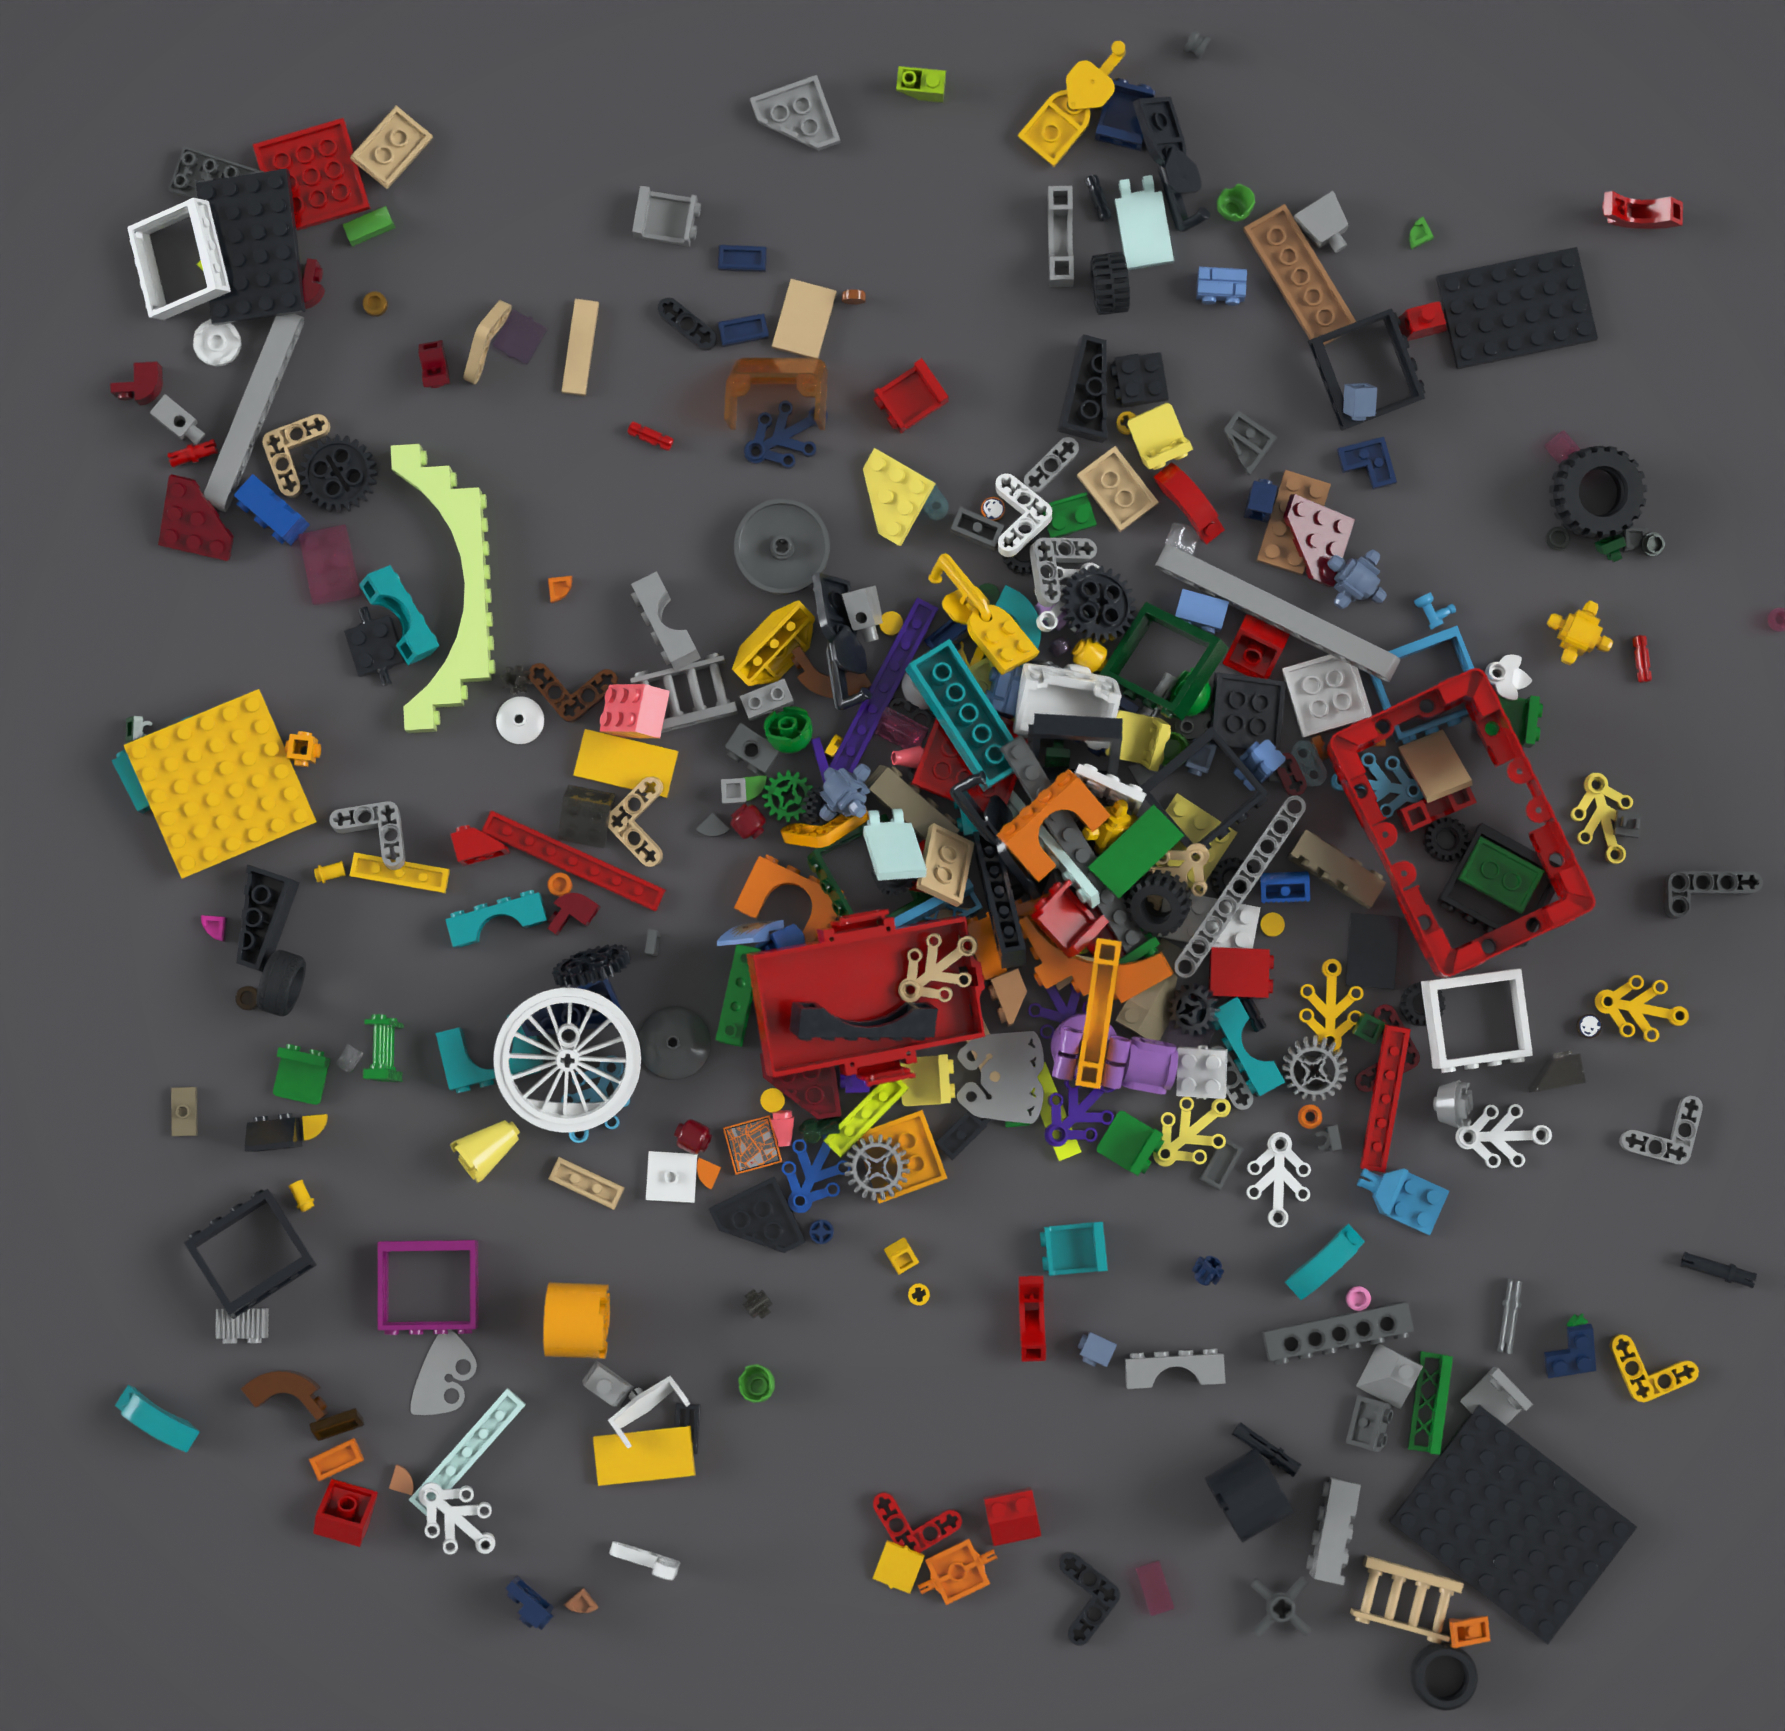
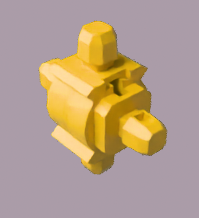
(1579, 632)
(1112, 828)

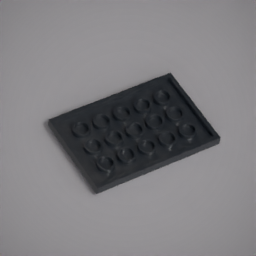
(257, 246)
(1517, 308)

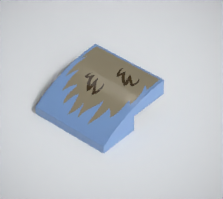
(750, 933)

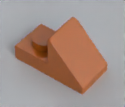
(1469, 1631)

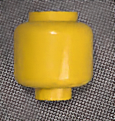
(1090, 655)

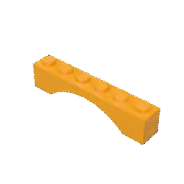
(1098, 1013)

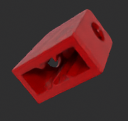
(1423, 321)

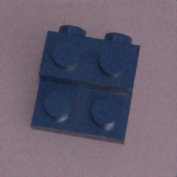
(535, 1609)

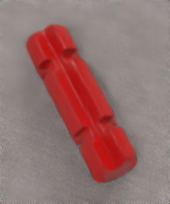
(650, 436)
(1642, 658)

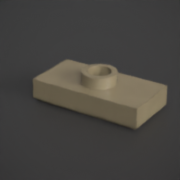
(184, 1111)

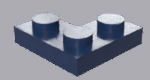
(1372, 455)
(1577, 1358)

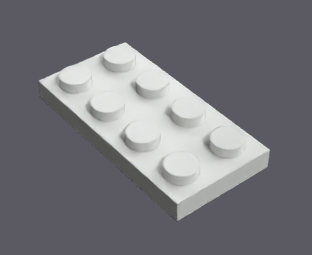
(1237, 934)

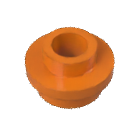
(1317, 1116)

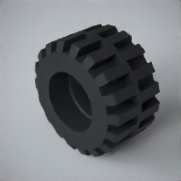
(1110, 283)
(1146, 915)

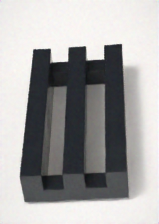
(679, 1406)

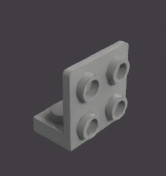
(1496, 1396)

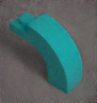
(1022, 612)
(1325, 1262)
(155, 1420)

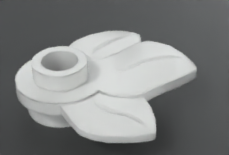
(1510, 677)

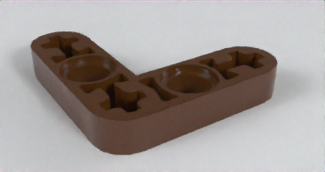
(567, 699)

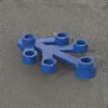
(812, 1175)

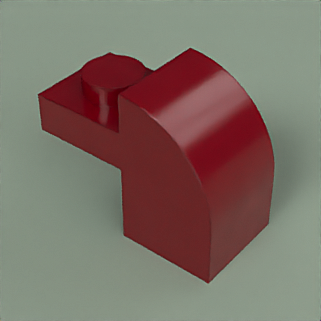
(312, 291)
(434, 364)
(146, 384)
(572, 905)

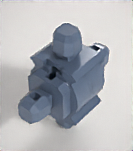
(1357, 579)
(844, 792)

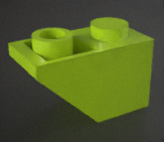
(921, 83)

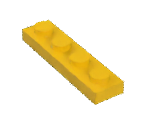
(409, 875)

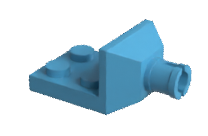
(1405, 1197)

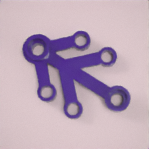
(1063, 1011)
(1076, 1113)

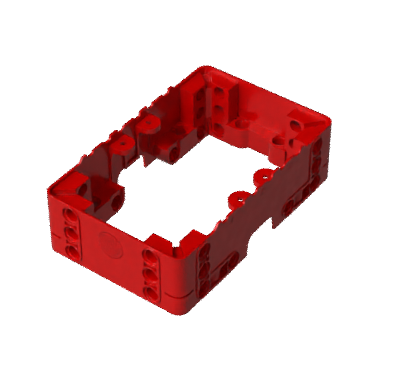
(1483, 707)

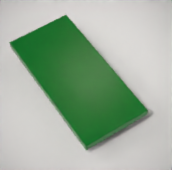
(1136, 851)

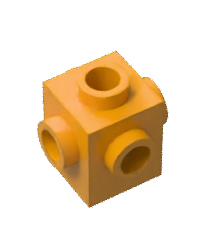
(297, 742)

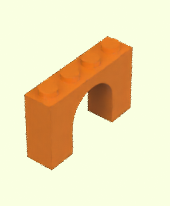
(1022, 832)
(768, 876)
(983, 933)

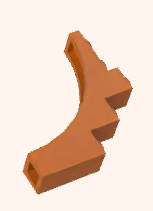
(1055, 967)

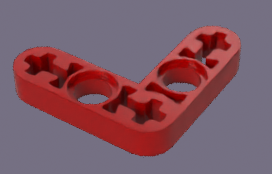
(917, 1534)

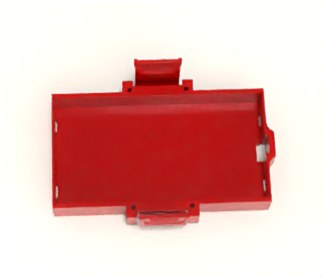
(857, 977)

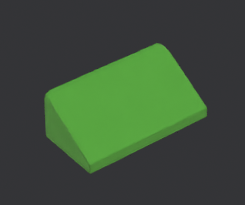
(368, 226)

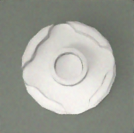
(216, 344)

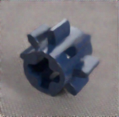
(1208, 1270)

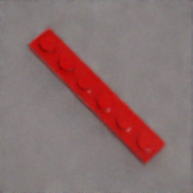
(1385, 1098)

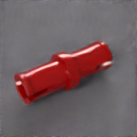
(193, 453)

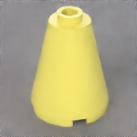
(485, 1148)

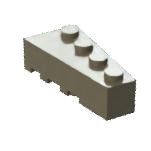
(1336, 869)

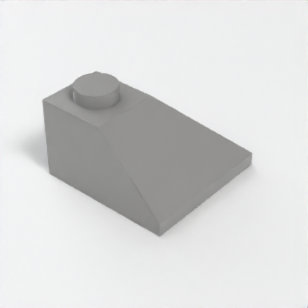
(1389, 1376)

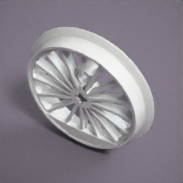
(566, 1115)

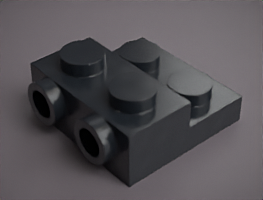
(1139, 379)

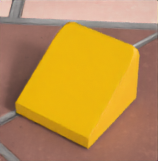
(901, 1255)

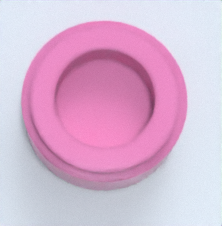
(1358, 1298)

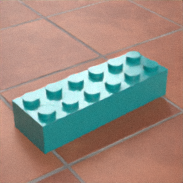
(963, 711)

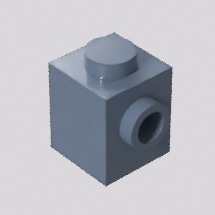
(1360, 400)
(1096, 1349)

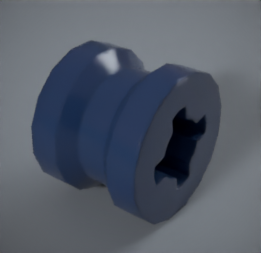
(821, 1234)

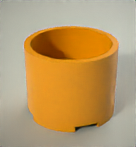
(576, 1320)

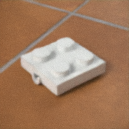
(1202, 1072)

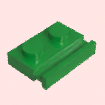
(1070, 516)

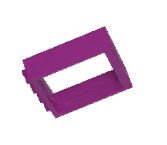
(417, 1327)

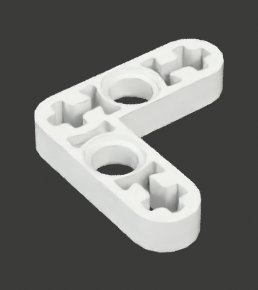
(1029, 514)
(662, 1566)

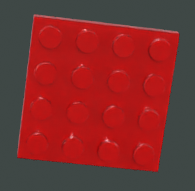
(321, 172)
(944, 767)

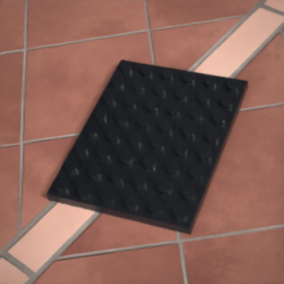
(1513, 1524)

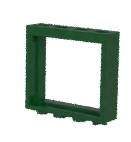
(1197, 679)
(830, 886)

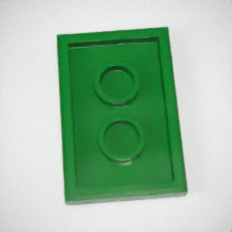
(1500, 875)

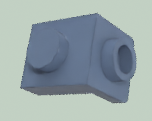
(1201, 760)

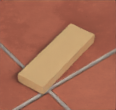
(586, 1183)

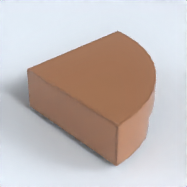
(402, 1481)
(581, 1603)

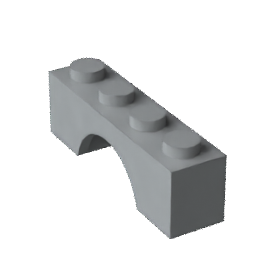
(1060, 236)
(677, 644)
(1142, 1371)

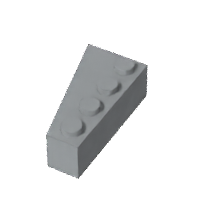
(1333, 1530)

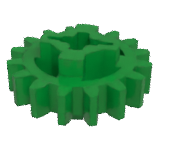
(778, 792)

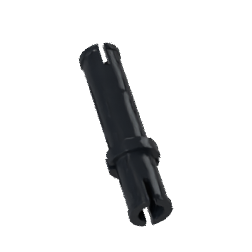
(1727, 1272)
(1266, 1449)

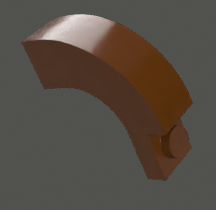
(819, 682)
(286, 1381)

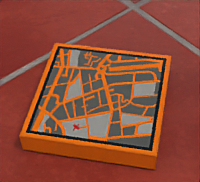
(752, 1145)

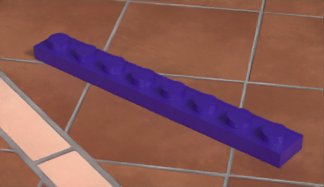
(884, 685)

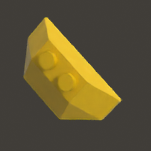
(767, 651)

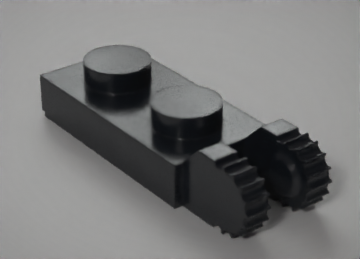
(961, 1134)

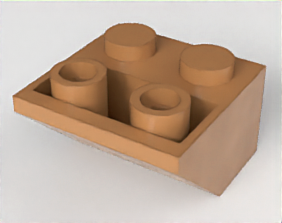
(1009, 993)

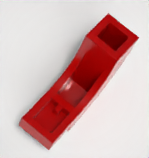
(1642, 213)
(1191, 501)
(1032, 1318)

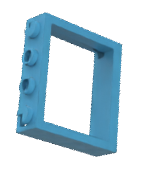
(1412, 648)

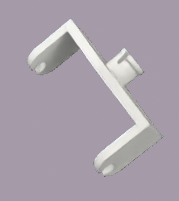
(643, 1404)

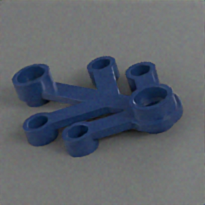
(780, 437)

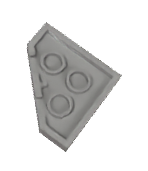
(798, 113)

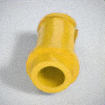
(329, 872)
(301, 1196)

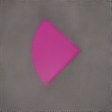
(214, 926)

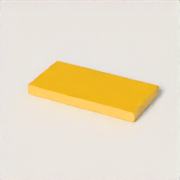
(624, 761)
(651, 1457)

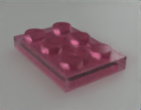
(329, 564)

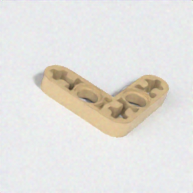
(484, 333)
(286, 444)
(629, 824)

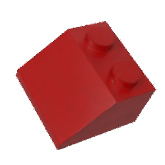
(1256, 648)
(475, 846)
(345, 1512)
(1012, 1516)

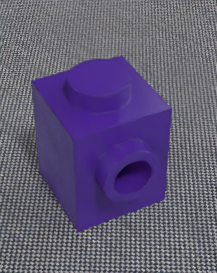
(853, 1084)

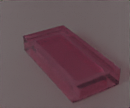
(1154, 1588)

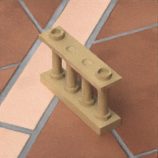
(1423, 1582)

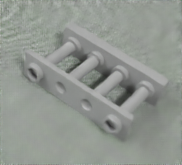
(700, 711)

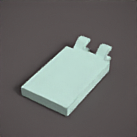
(1143, 225)
(893, 847)

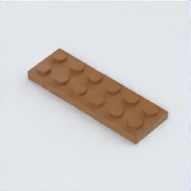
(1298, 273)

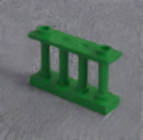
(737, 1000)
(383, 1050)

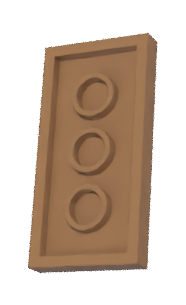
(1277, 545)

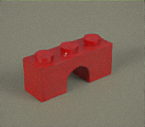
(1423, 813)

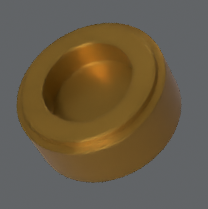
(375, 304)

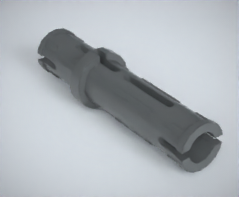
(1510, 1316)

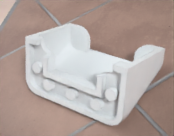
(1064, 693)

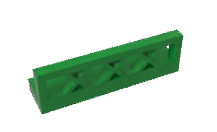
(1439, 1404)

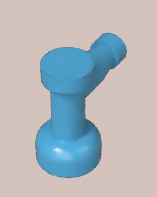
(1434, 617)

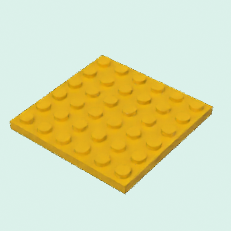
(220, 783)

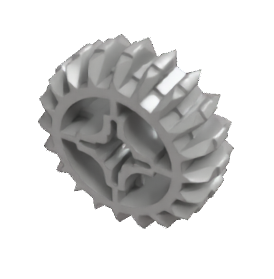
(1306, 1061)
(865, 1180)

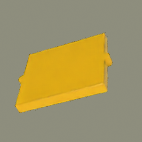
(898, 1566)

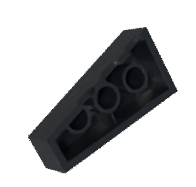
(1085, 398)
(264, 915)

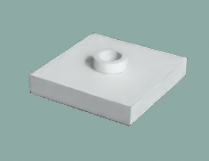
(671, 1176)

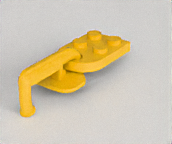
(1056, 127)
(987, 624)

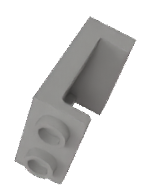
(665, 217)

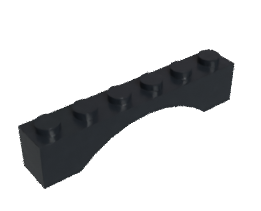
(909, 1020)

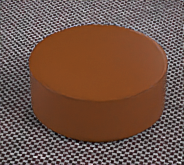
(853, 296)

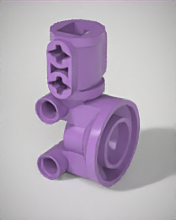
(1132, 1063)

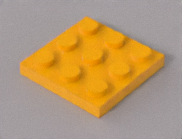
(917, 1141)

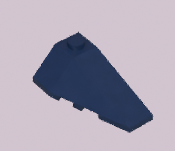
(578, 1013)

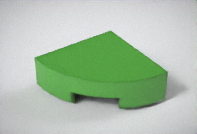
(1420, 233)
(754, 786)

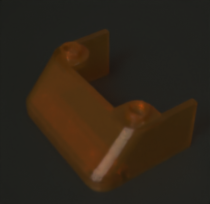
(807, 373)

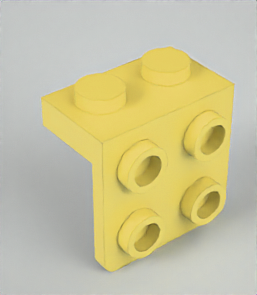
(1158, 436)
(1143, 739)
(931, 1081)

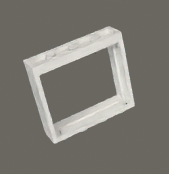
(208, 249)
(1434, 1024)

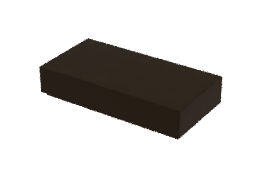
(336, 1424)

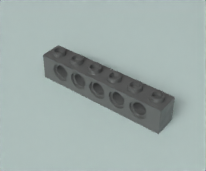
(1397, 1312)

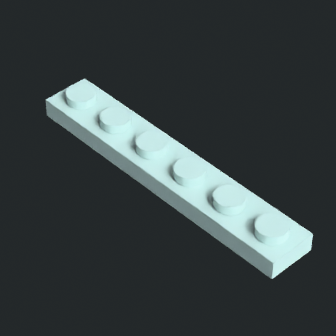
(1085, 890)
(472, 1445)

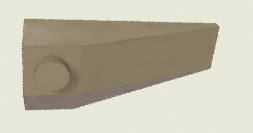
(1147, 1012)

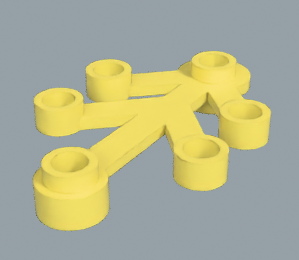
(1602, 814)
(1189, 1135)

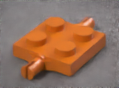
(957, 1571)

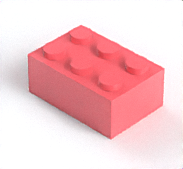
(634, 711)

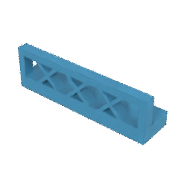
(934, 905)

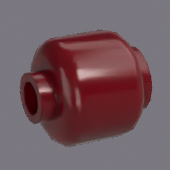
(748, 821)
(693, 1136)

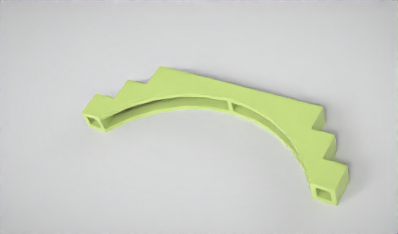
(470, 654)

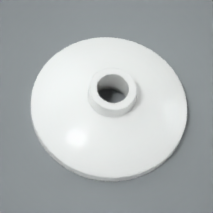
(525, 731)

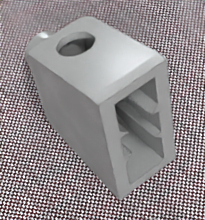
(1324, 222)
(169, 413)
(860, 603)
(607, 1384)

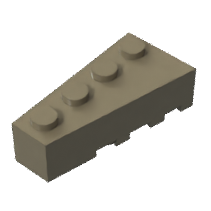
(896, 794)

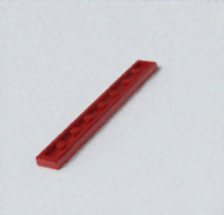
(573, 861)

